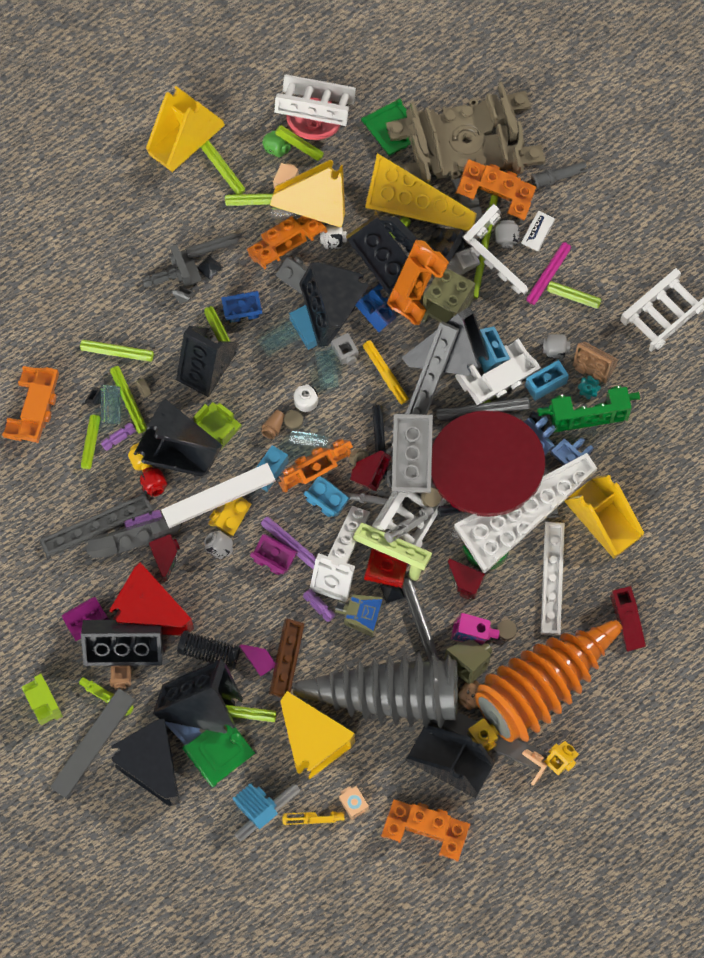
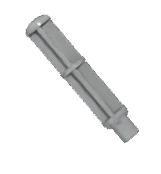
(409, 524)

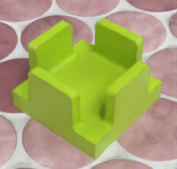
(217, 422)
(41, 700)

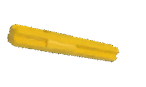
(385, 372)

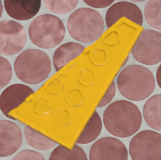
(406, 195)

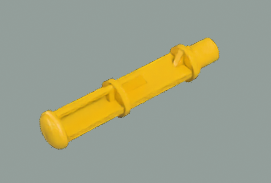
(312, 817)

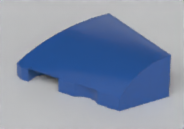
(376, 309)

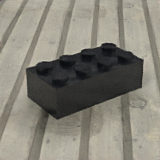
(121, 644)

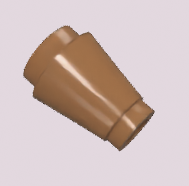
(272, 426)

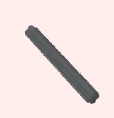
(501, 406)
(419, 618)

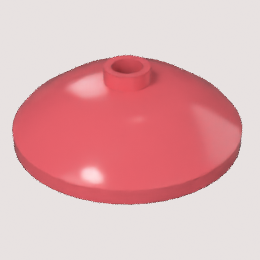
(310, 128)

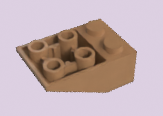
(594, 362)

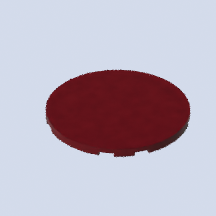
(487, 463)

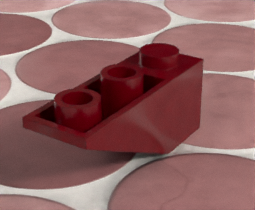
(628, 616)

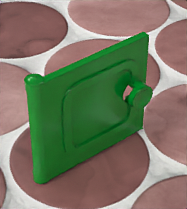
(377, 122)
(217, 755)

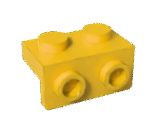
(230, 515)

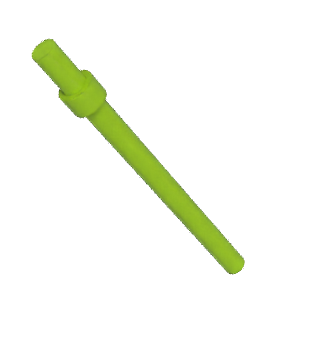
(485, 242)

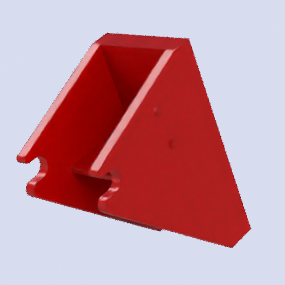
(148, 603)

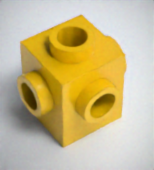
(480, 729)
(561, 757)

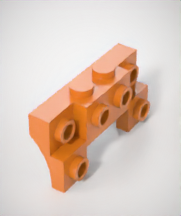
(498, 183)
(284, 238)
(413, 280)
(36, 406)
(314, 465)
(427, 823)

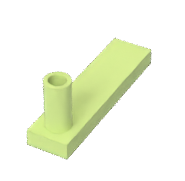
(399, 549)

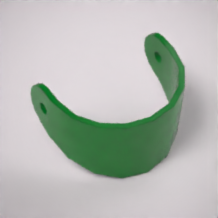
(473, 562)

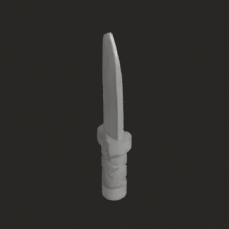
(366, 498)

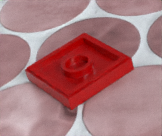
(385, 569)

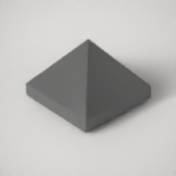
(183, 294)

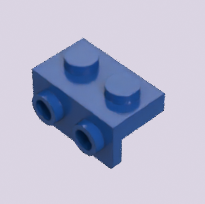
(241, 306)

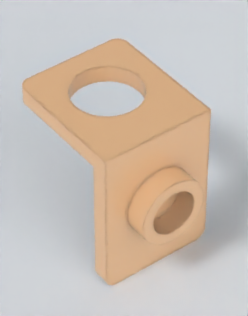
(537, 759)

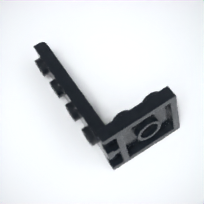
(442, 239)

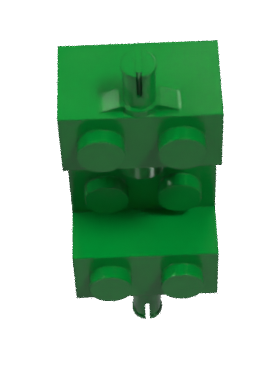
(614, 410)

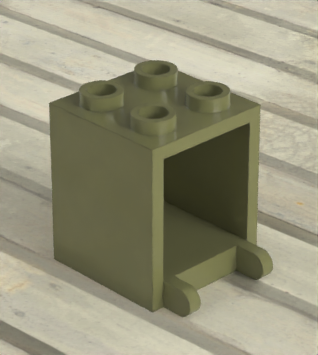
(447, 296)

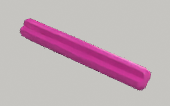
(548, 273)

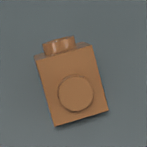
(120, 677)

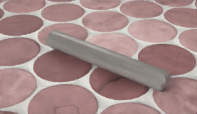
(280, 801)

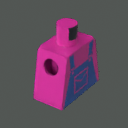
(467, 628)

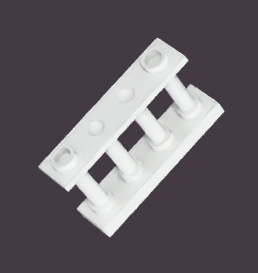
(314, 109)
(659, 292)
(394, 505)

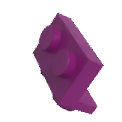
(273, 554)
(86, 611)

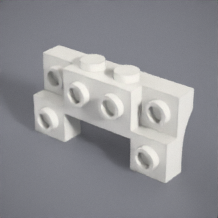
(502, 377)

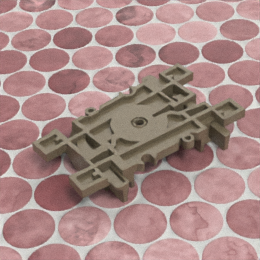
(439, 138)

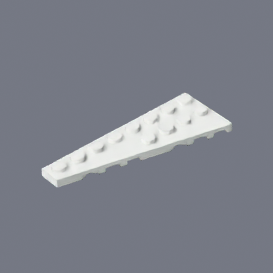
(496, 535)

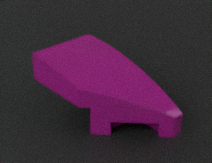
(258, 658)

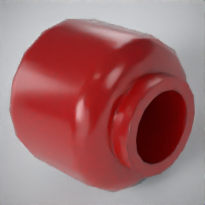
(153, 481)

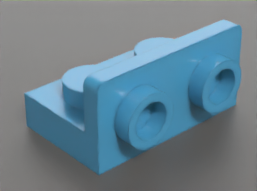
(327, 497)

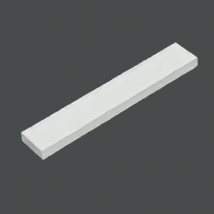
(218, 495)
(552, 579)

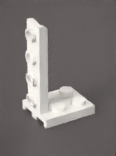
(479, 230)
(332, 573)

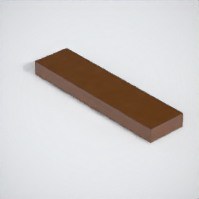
(286, 657)

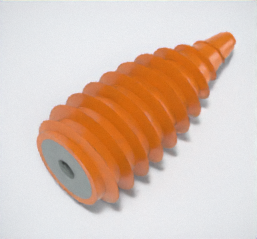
(541, 680)

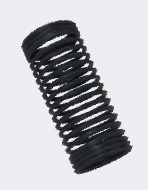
(211, 646)

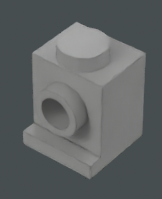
(342, 344)

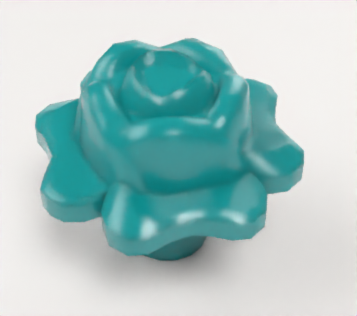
(589, 387)

